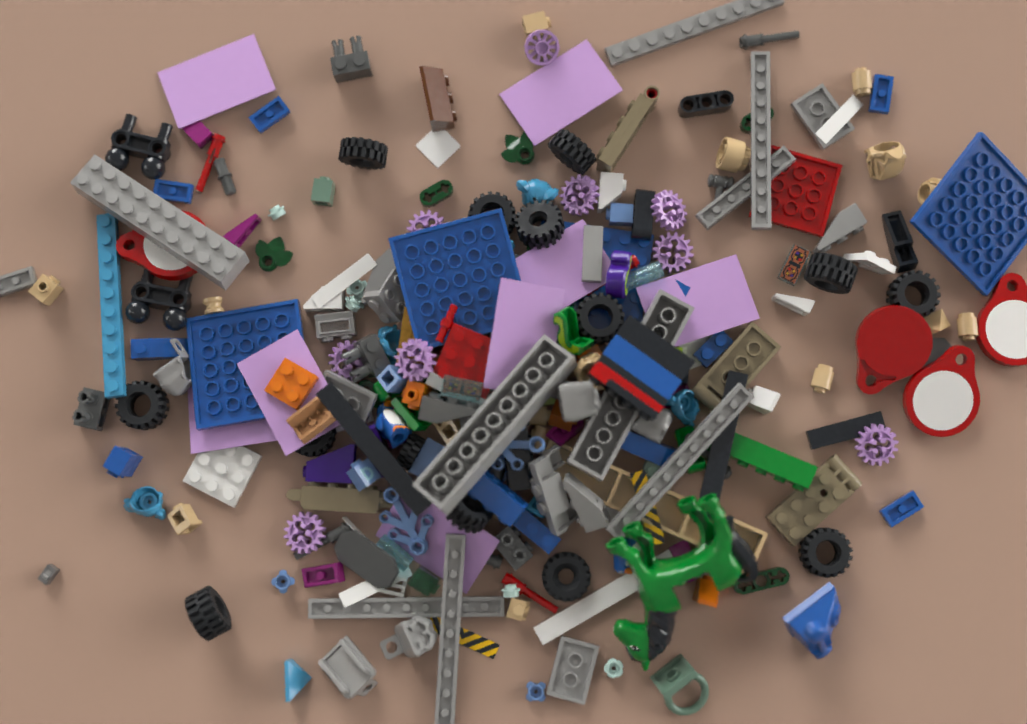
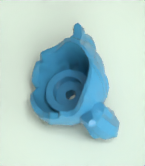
(536, 188)
(389, 340)
(684, 406)
(139, 503)

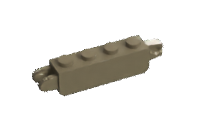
(339, 499)

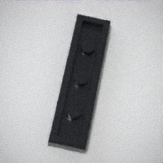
(842, 431)

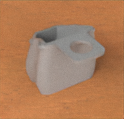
(176, 374)
(577, 400)
(656, 429)
(412, 638)

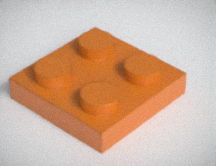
(291, 384)

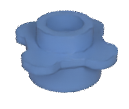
(282, 586)
(535, 686)

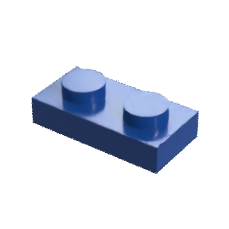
(881, 94)
(269, 114)
(174, 191)
(713, 348)
(901, 508)

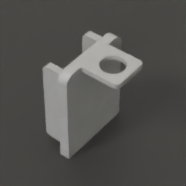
(349, 669)

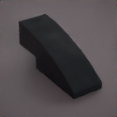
(899, 241)

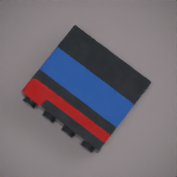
(640, 369)

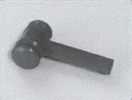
(720, 183)

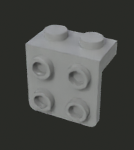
(388, 301)

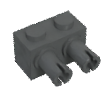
(352, 65)
(371, 355)
(91, 409)
(513, 548)

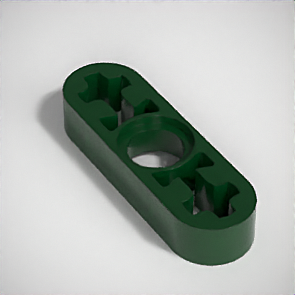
(776, 582)

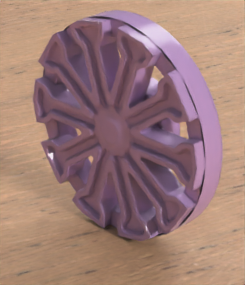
(541, 47)

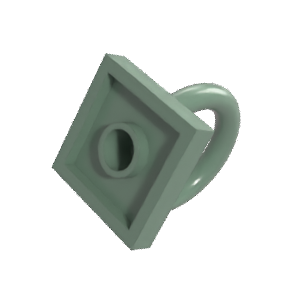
(673, 678)

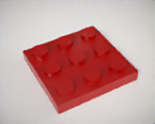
(464, 356)

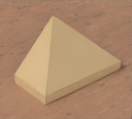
(937, 321)

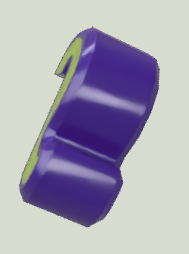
(618, 274)

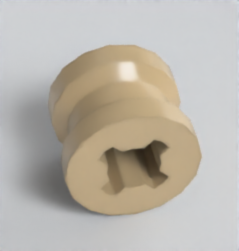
(213, 305)

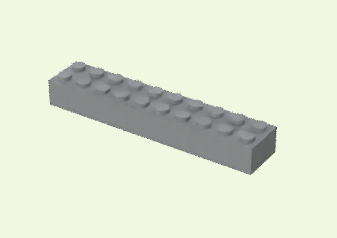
(160, 222)
(495, 424)
(608, 429)

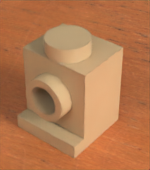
(183, 519)
(518, 609)

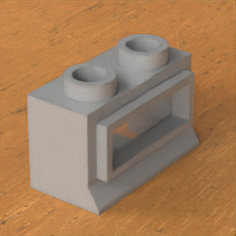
(335, 325)

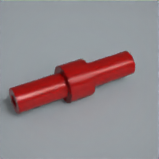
(446, 323)

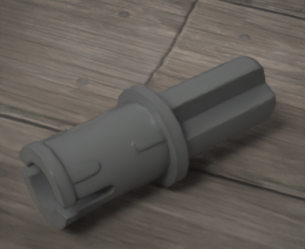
(224, 176)

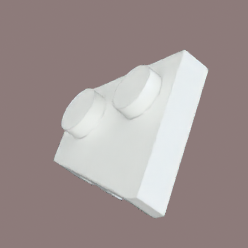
(870, 261)

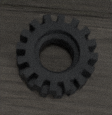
(410, 450)

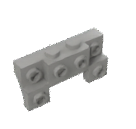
(549, 491)

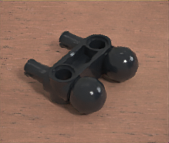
(140, 147)
(160, 298)

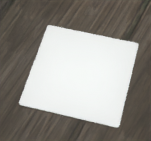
(438, 146)

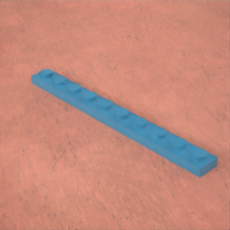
(111, 307)

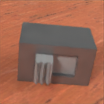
(48, 574)

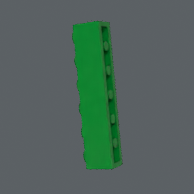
(772, 462)

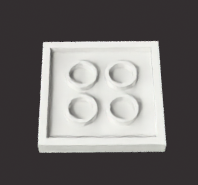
(223, 473)

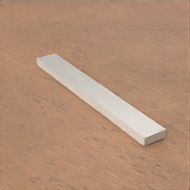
(589, 605)

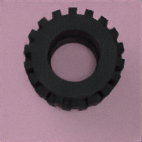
(495, 201)
(830, 273)
(923, 284)
(603, 302)
(155, 414)
(841, 555)
(208, 613)

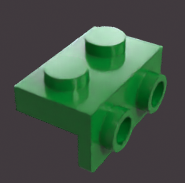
(409, 415)

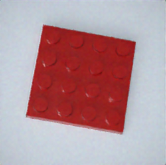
(804, 193)

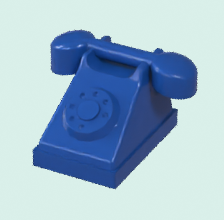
(814, 620)

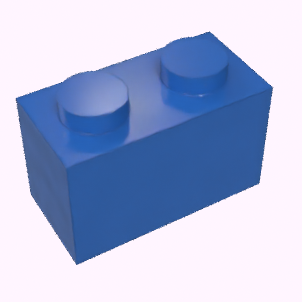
(122, 462)

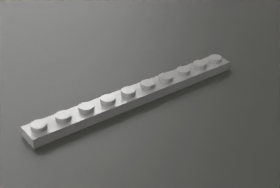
(687, 29)
(760, 141)
(681, 459)
(402, 607)
(450, 628)

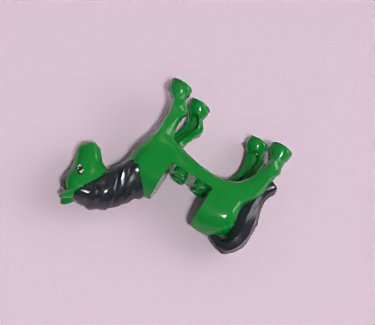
(718, 551)

